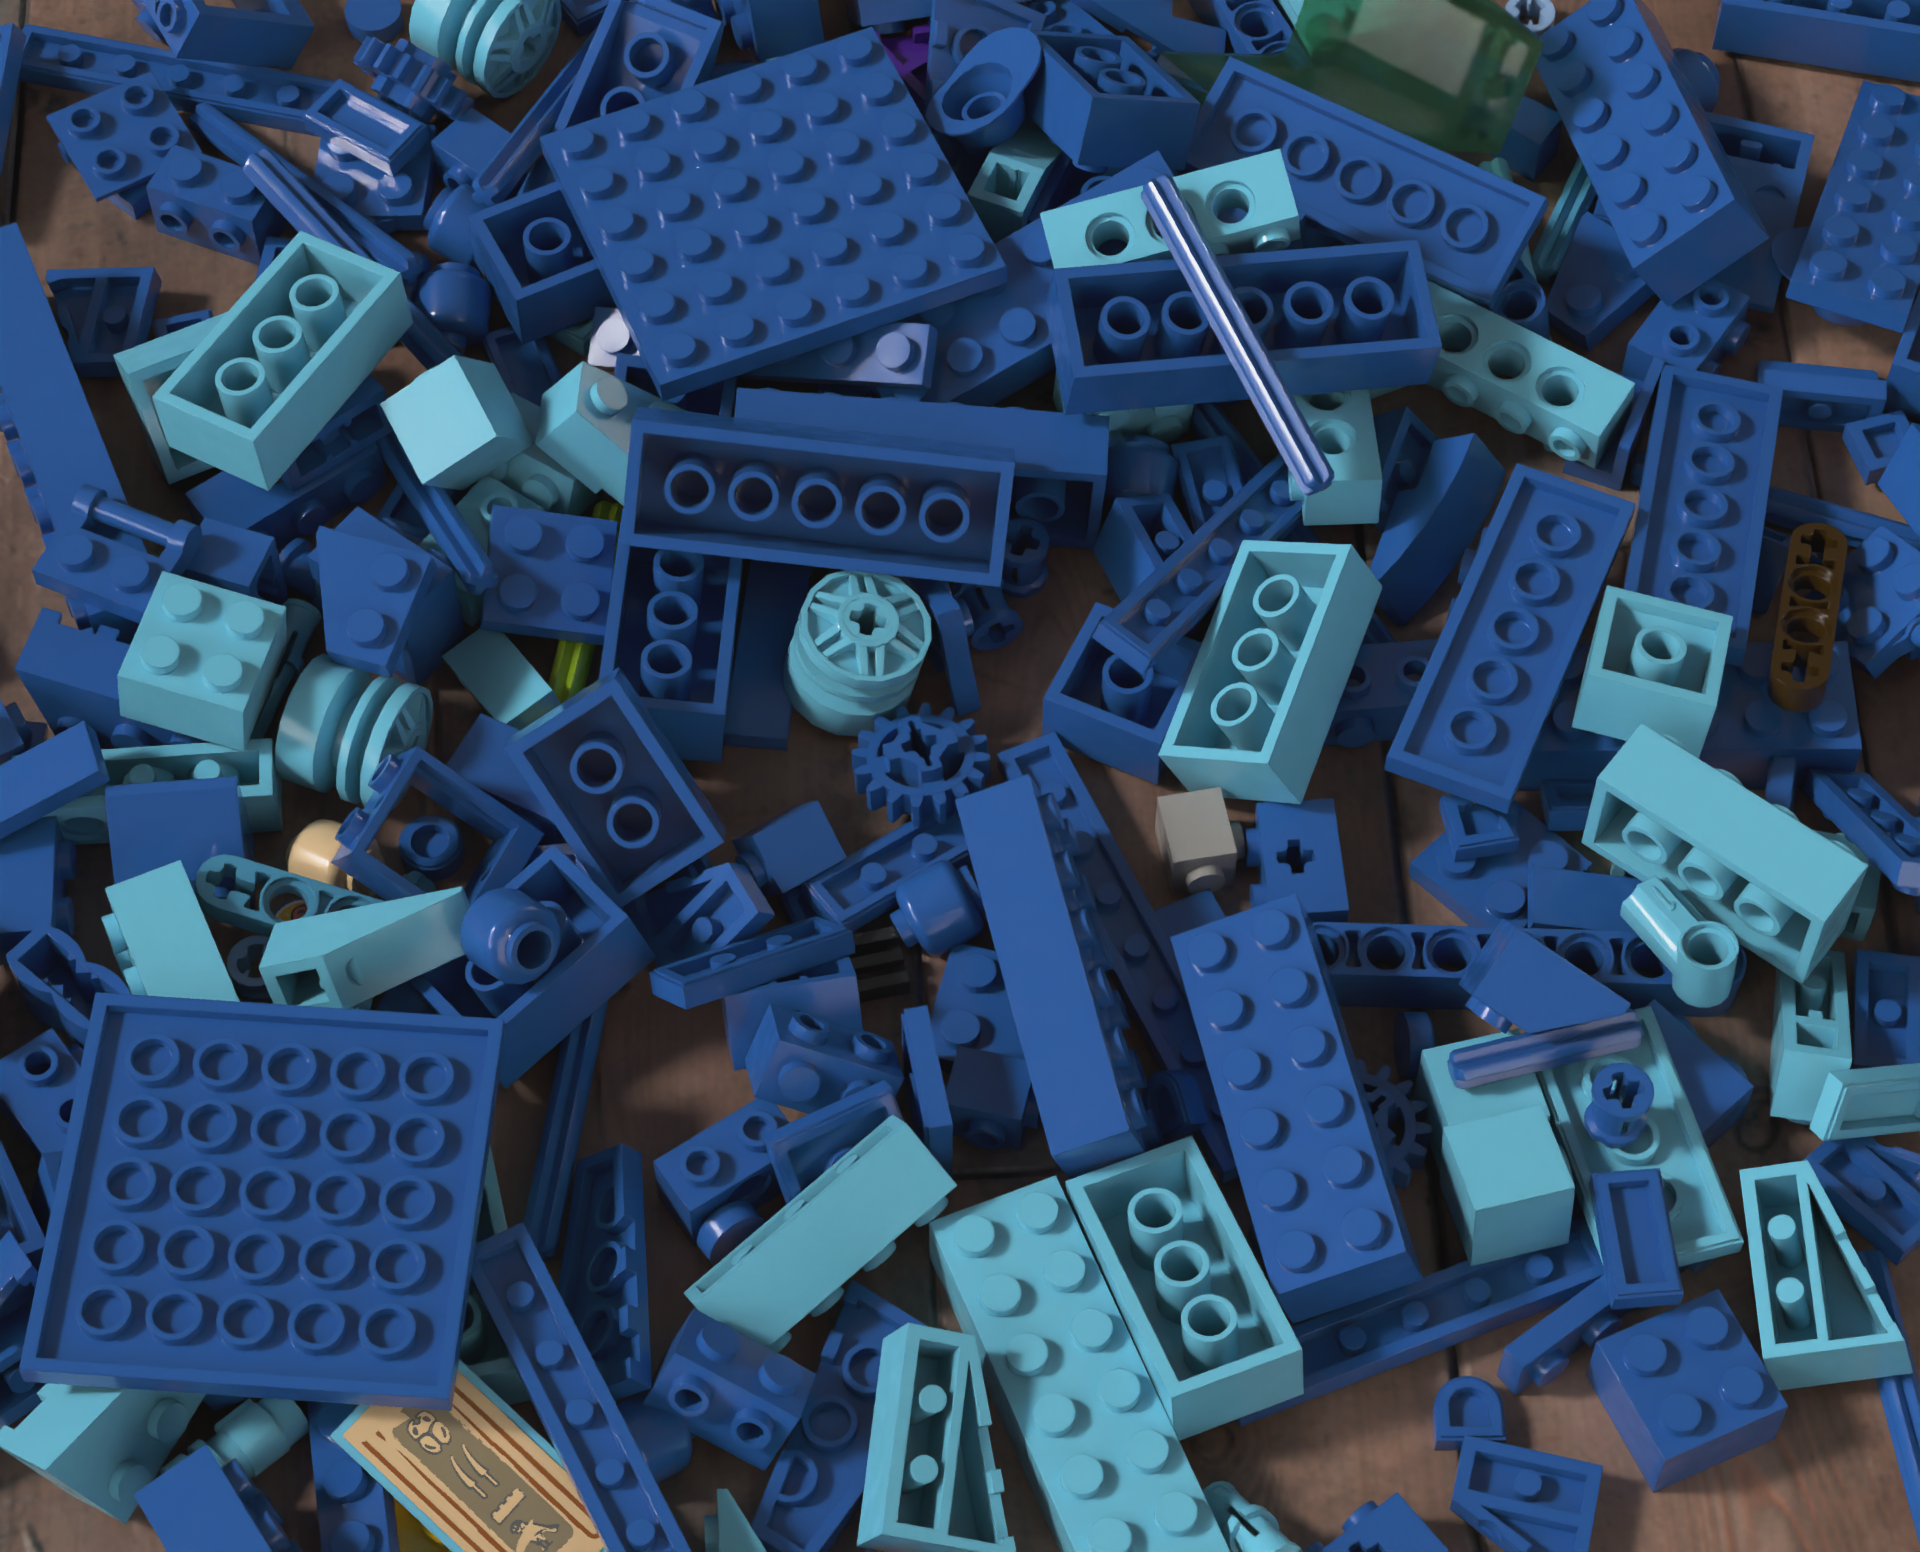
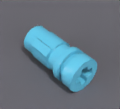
(254, 1434)

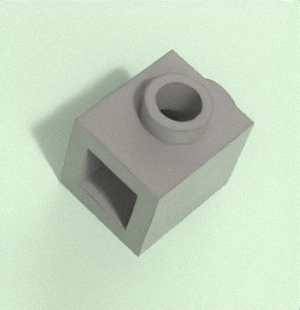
(1197, 841)

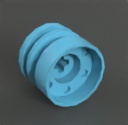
(488, 41)
(856, 651)
(345, 725)

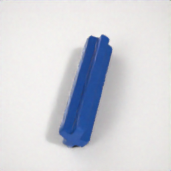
(1542, 1050)

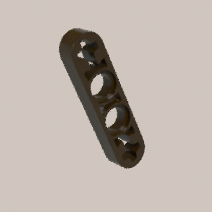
(1807, 615)

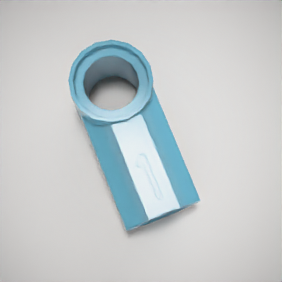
(1683, 941)

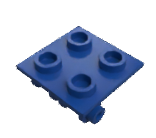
(120, 135)

